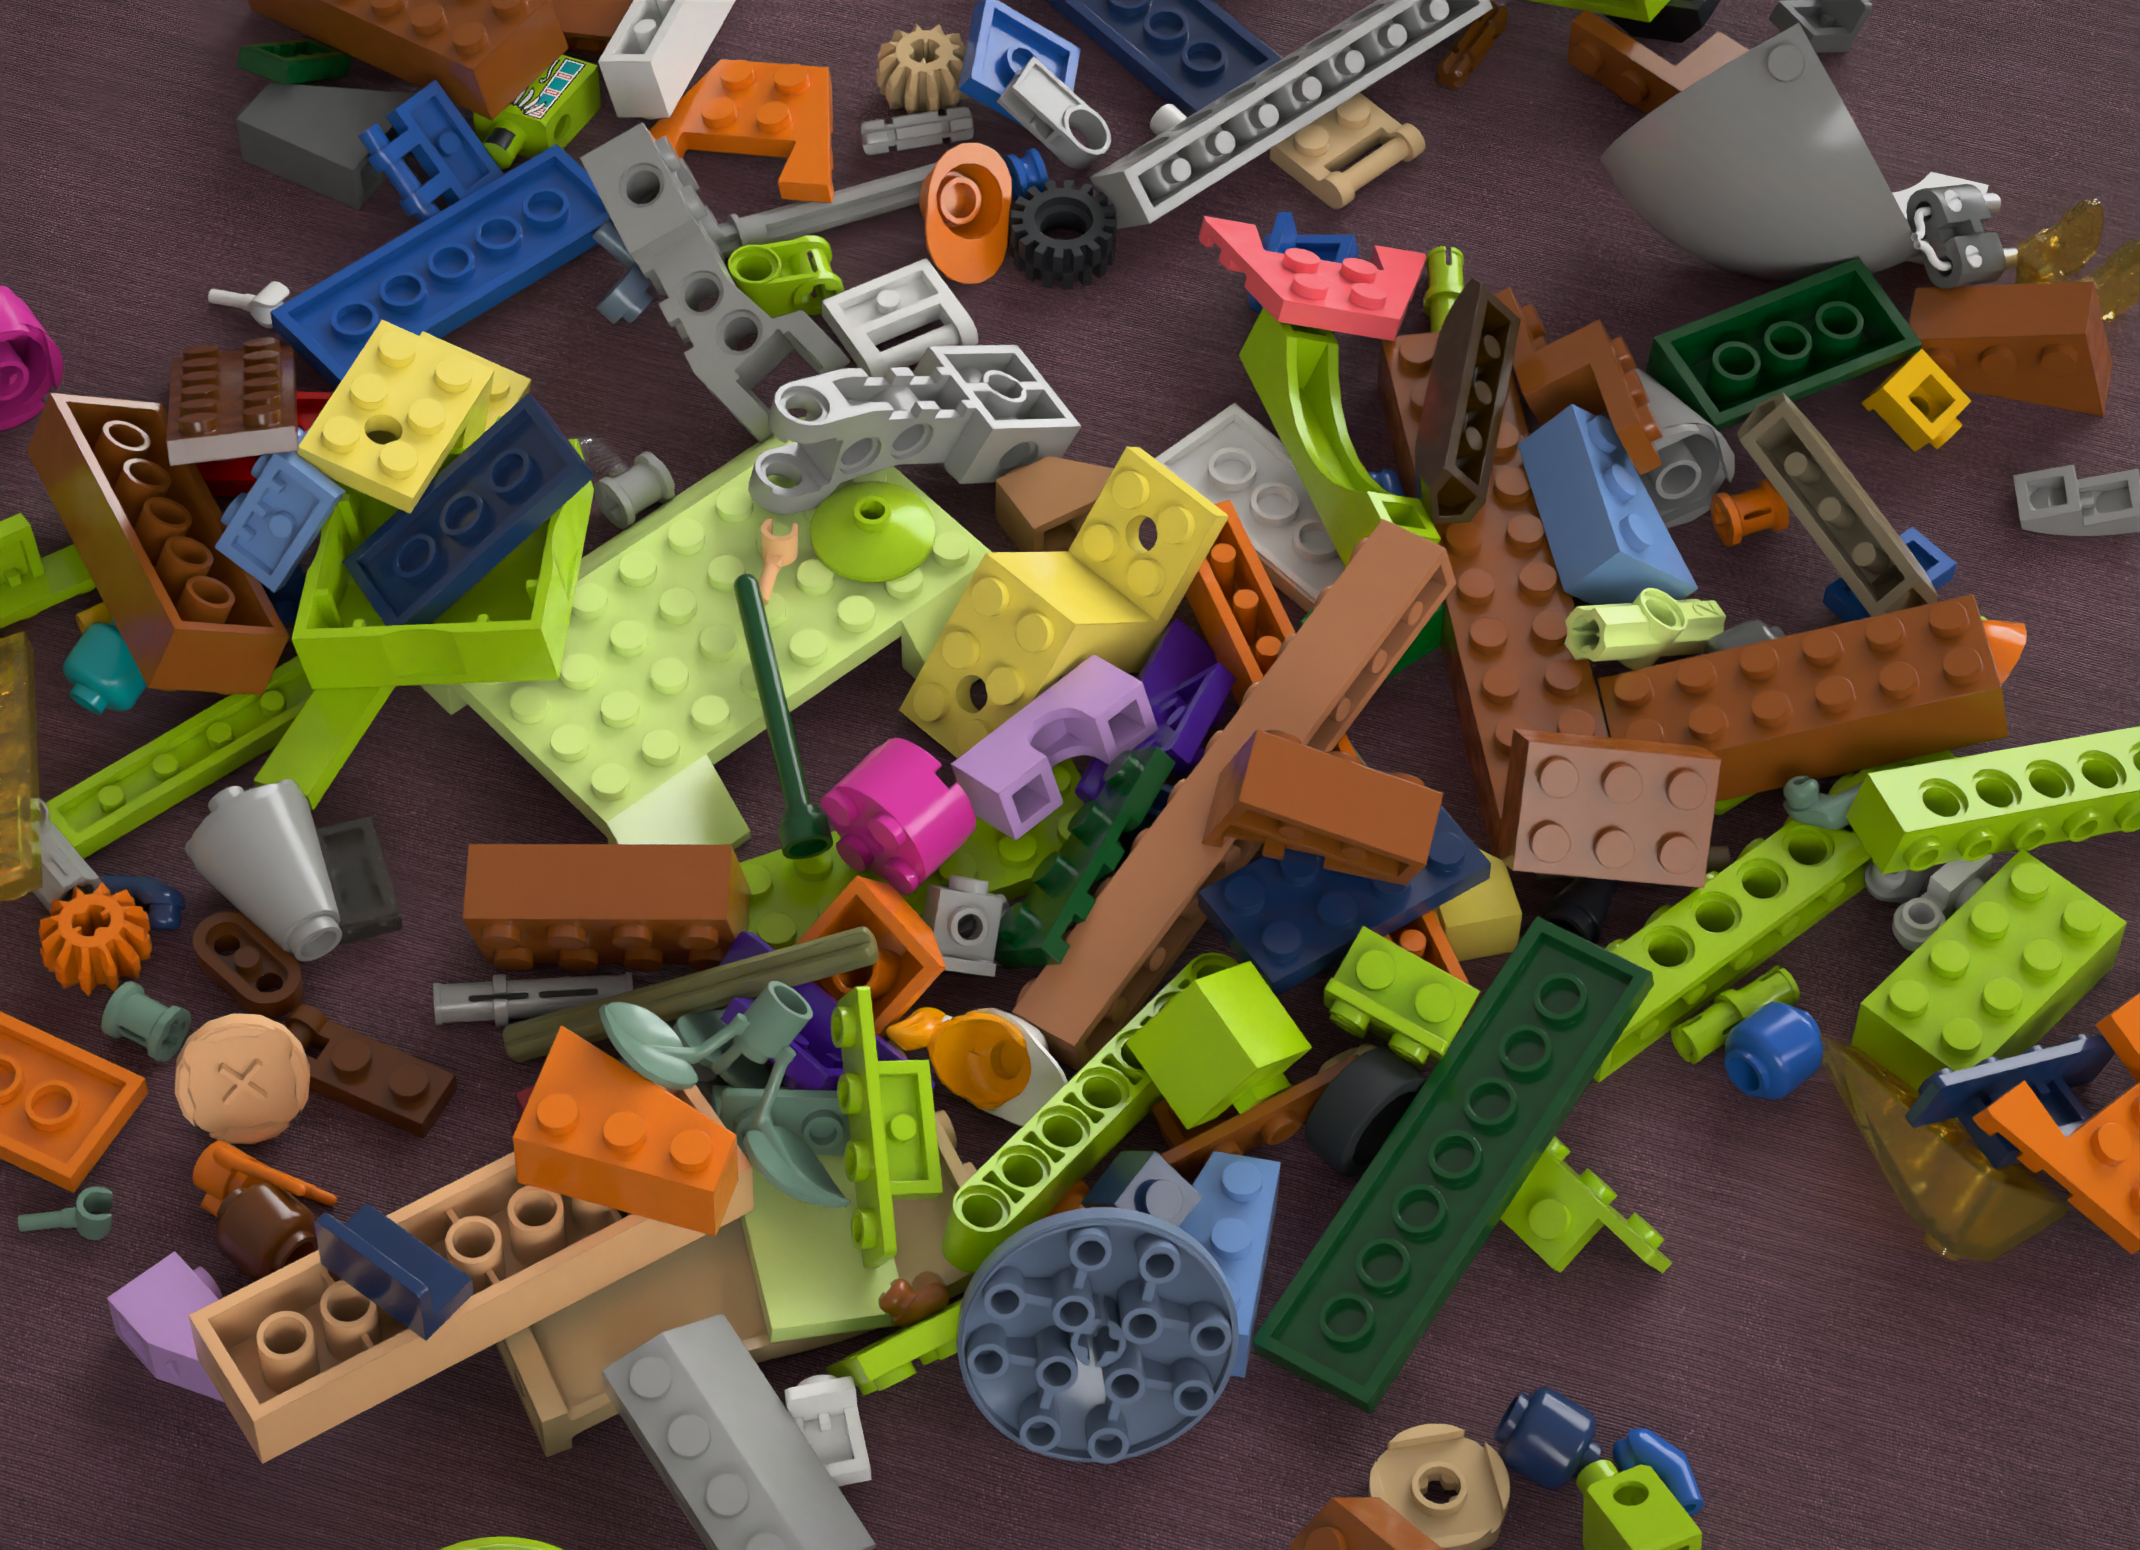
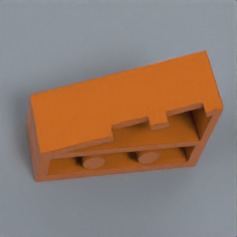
(623, 1141)

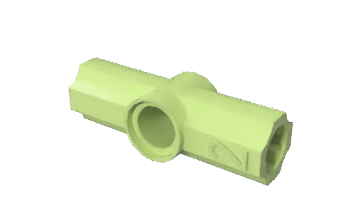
(1643, 629)

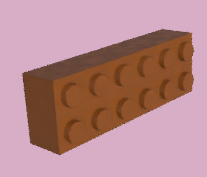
(474, 48)
(152, 549)
(1822, 697)

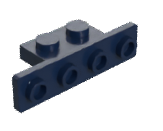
(2046, 1071)

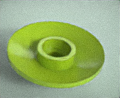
(872, 531)

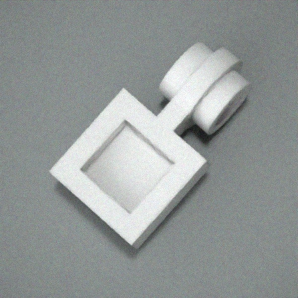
(1945, 894)

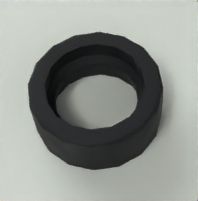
(1361, 1110)

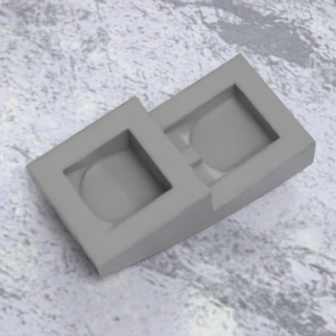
(2092, 506)

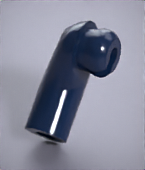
(159, 898)

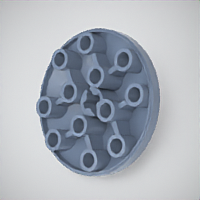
(1097, 1334)

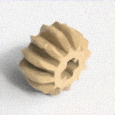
(921, 70)

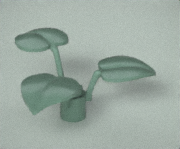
(739, 1057)

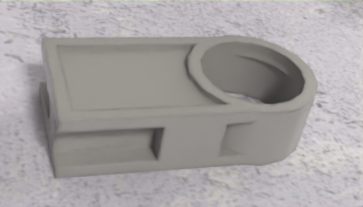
(1047, 110)

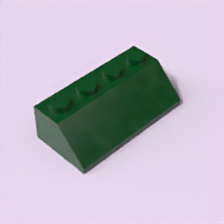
(1782, 342)

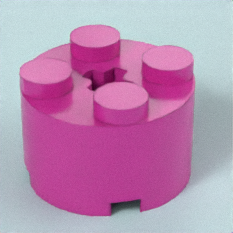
(27, 362)
(898, 815)

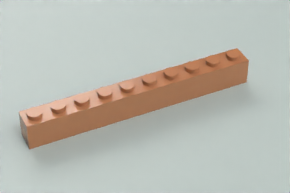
(1311, 692)

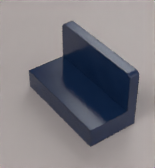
(393, 1269)

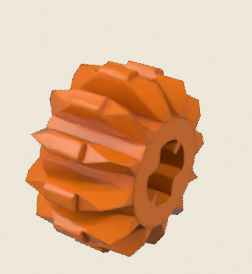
(95, 939)

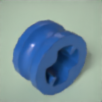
(1026, 172)

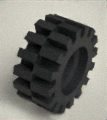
(1063, 258)

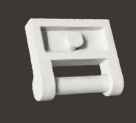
(894, 307)

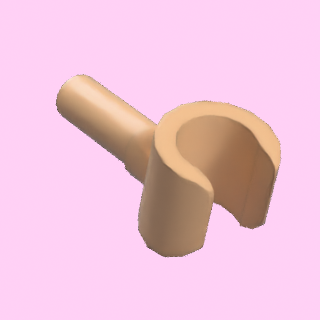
(775, 552)

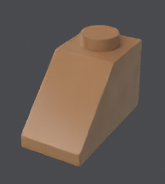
(1047, 502)

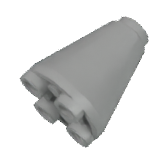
(270, 865)

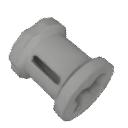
(634, 490)

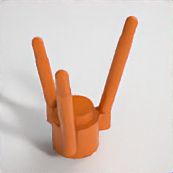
(227, 1168)

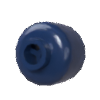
(1547, 1437)

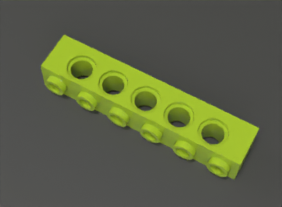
(1999, 801)

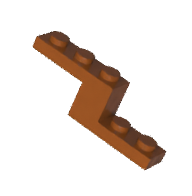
(1636, 71)
(1585, 372)

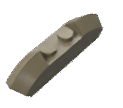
(1834, 508)

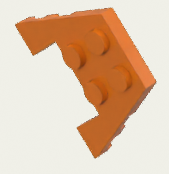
(762, 113)
(2099, 1157)

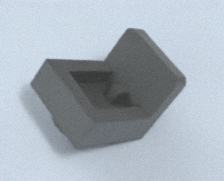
(1827, 23)

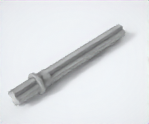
(812, 217)

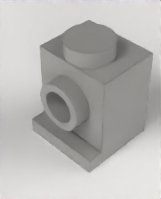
(947, 906)

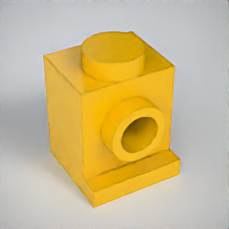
(1931, 390)

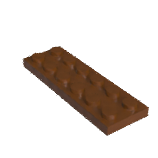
(232, 402)

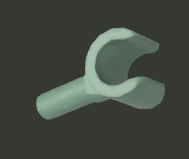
(88, 1225)

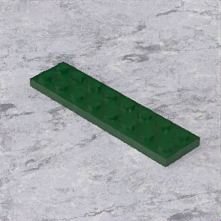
(1452, 1165)

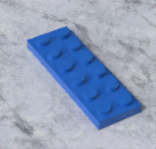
(450, 263)

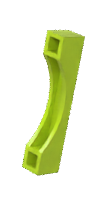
(1300, 388)

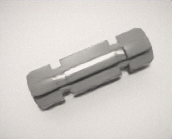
(916, 130)

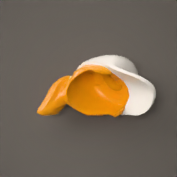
(986, 1059)

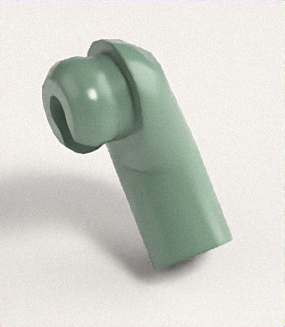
(1815, 808)

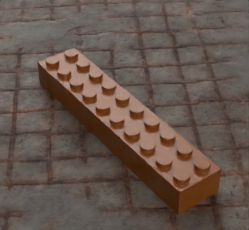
(1508, 602)

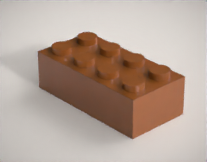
(605, 904)

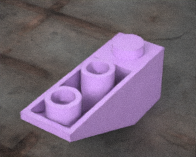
(155, 1322)

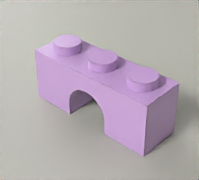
(1087, 713)

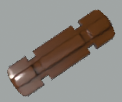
(1471, 47)

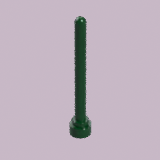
(803, 829)

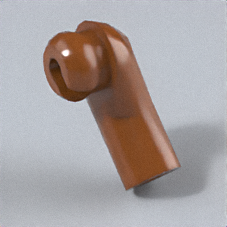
(916, 1302)

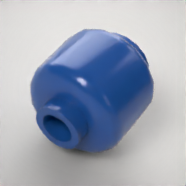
(1773, 1051)

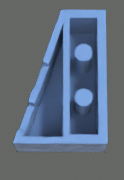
(1599, 513)

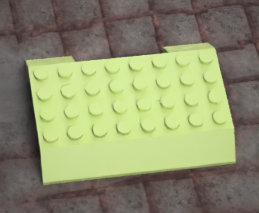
(661, 663)

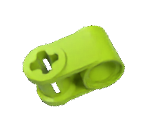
(782, 277)

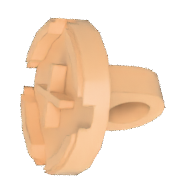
(242, 1078)

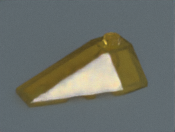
(1933, 1169)

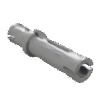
(521, 998)

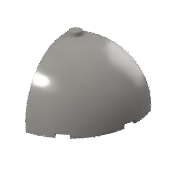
(1762, 170)

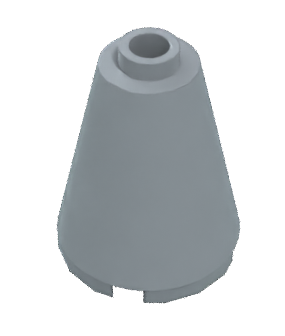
(1691, 454)

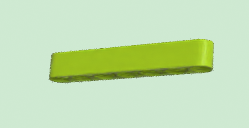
(1061, 1139)

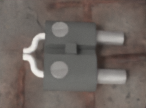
(1958, 246)

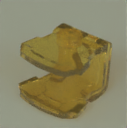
(2068, 245)

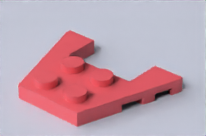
(1318, 293)

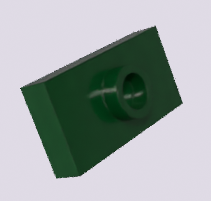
(294, 61)

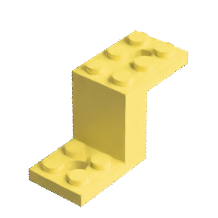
(404, 413)
(1050, 611)

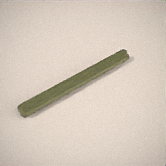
(702, 989)

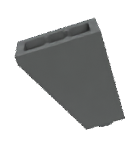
(313, 137)

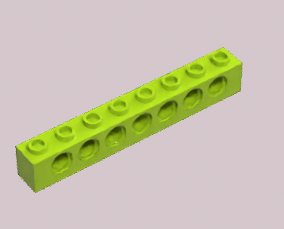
(1801, 879)

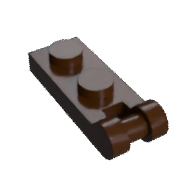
(371, 1074)

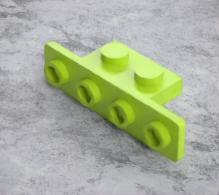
(35, 582)
(890, 1127)
(1563, 1211)

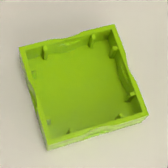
(497, 632)

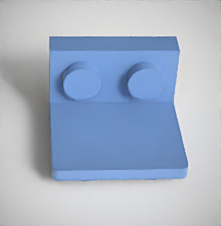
(278, 517)

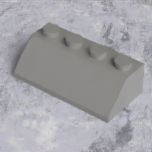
(729, 1444)

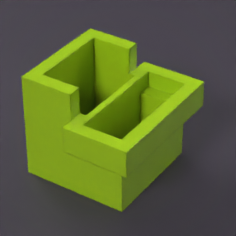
(1219, 1045)

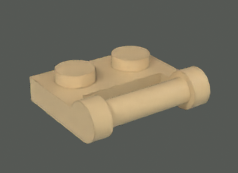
(1339, 138)

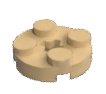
(1460, 1464)

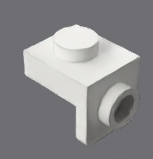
(831, 1423)

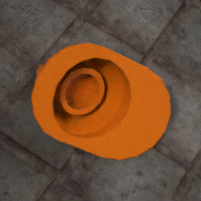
(967, 212)

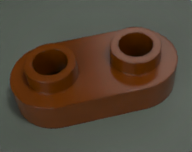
(253, 967)

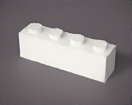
(658, 53)

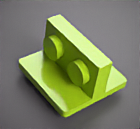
(1398, 999)

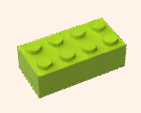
(1991, 975)

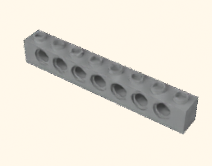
(1276, 104)

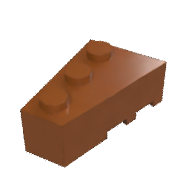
(2019, 341)
(1324, 807)

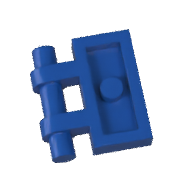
(441, 144)

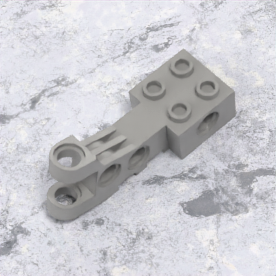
(675, 245)
(960, 407)

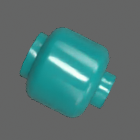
(103, 671)

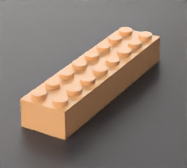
(316, 1351)

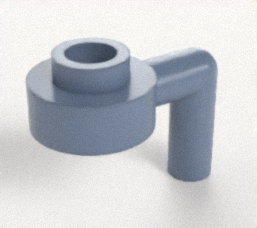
(629, 293)

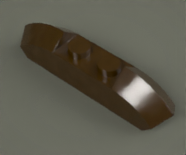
(1464, 405)

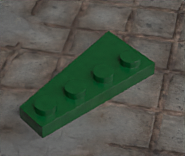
(1033, 929)

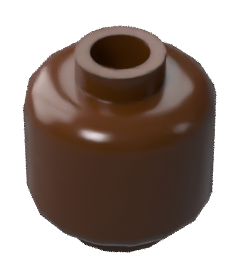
(264, 1229)

